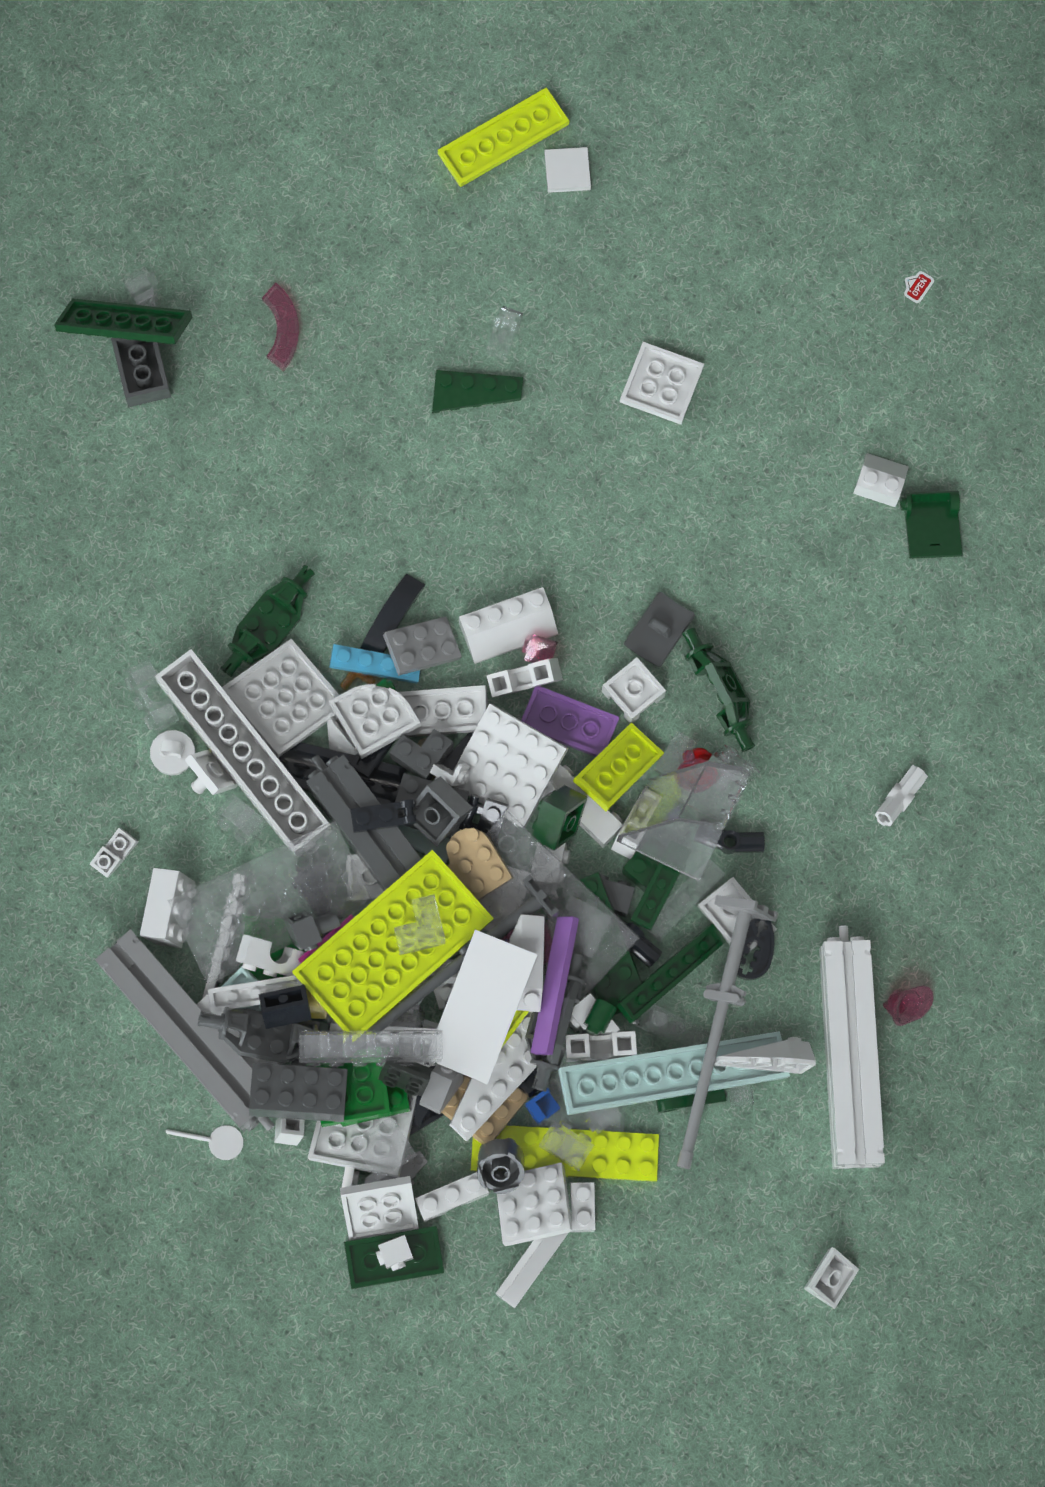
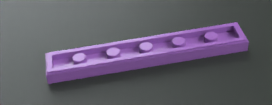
(554, 985)

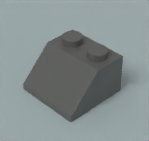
(439, 810)

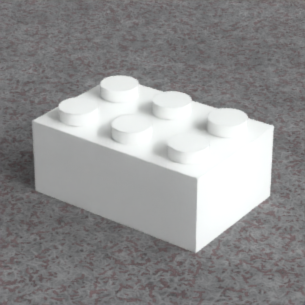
(159, 921)

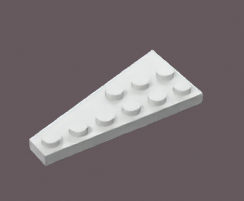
(509, 1072)

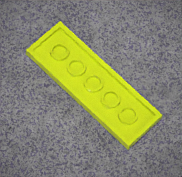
(503, 137)

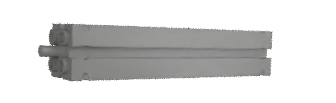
(176, 1021)

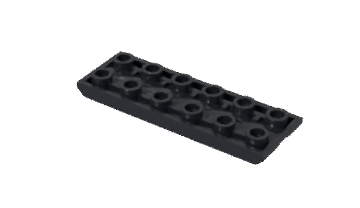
(383, 782)

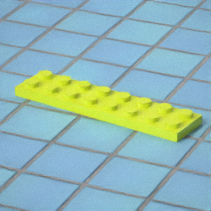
(612, 1157)

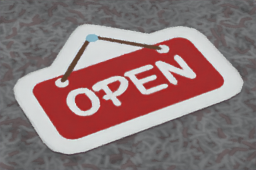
(918, 286)

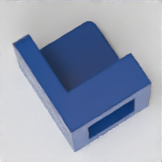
(542, 1106)

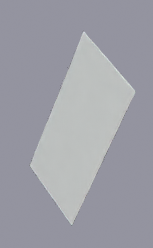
(483, 1005)

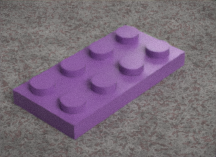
(570, 721)

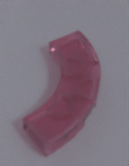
(287, 326)

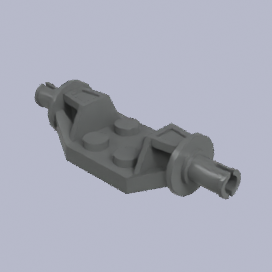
(571, 996)
(254, 1039)

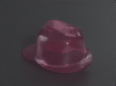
(909, 1004)

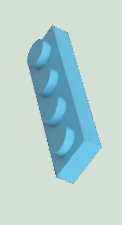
(368, 663)

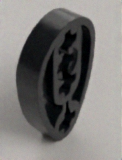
(764, 956)

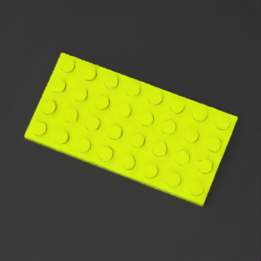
(359, 968)

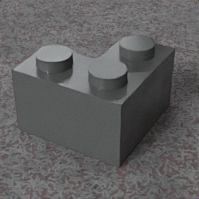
(421, 759)

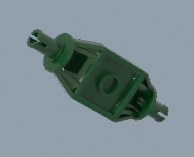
(268, 621)
(729, 688)

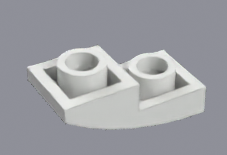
(114, 852)

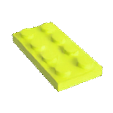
(618, 767)

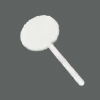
(224, 1141)

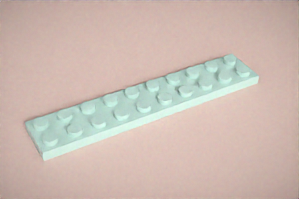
(657, 1075)

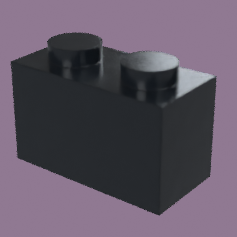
(285, 1006)

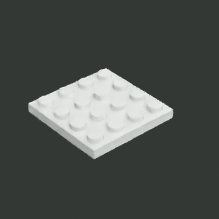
(283, 697)
(510, 762)
(335, 1145)

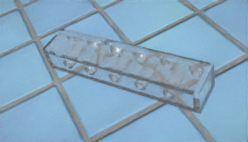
(371, 1047)

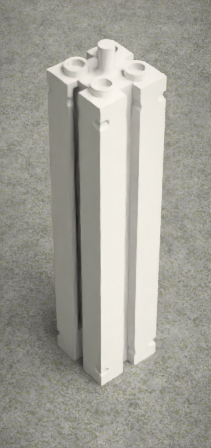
(851, 1052)

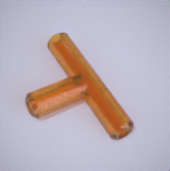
(350, 677)

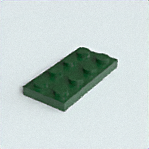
(365, 1267)

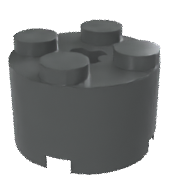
(500, 1165)

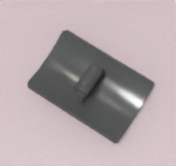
(659, 629)

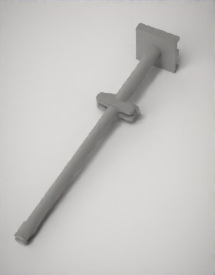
(724, 994)

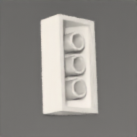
(507, 625)

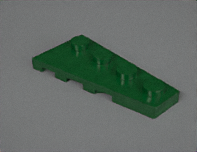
(465, 389)

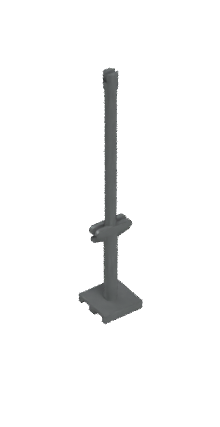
(538, 901)

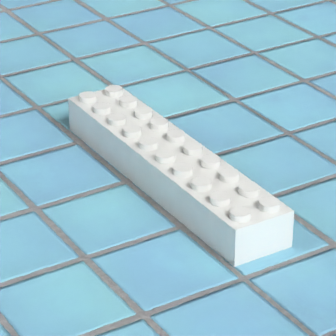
(239, 748)

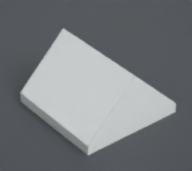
(831, 1278)

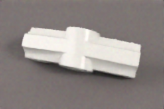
(901, 796)

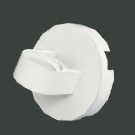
(170, 751)

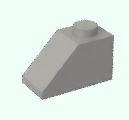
(441, 1088)

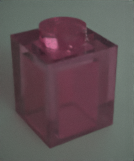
(538, 649)

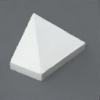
(339, 738)

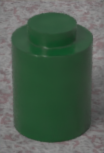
(599, 1017)

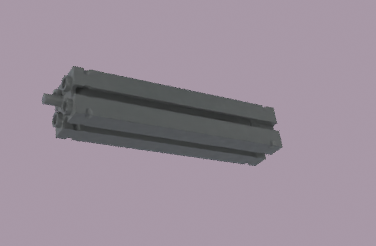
(338, 790)

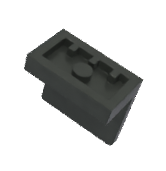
(410, 1078)

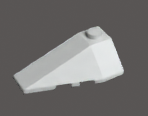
(530, 936)
(782, 1056)

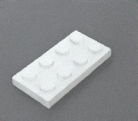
(447, 709)

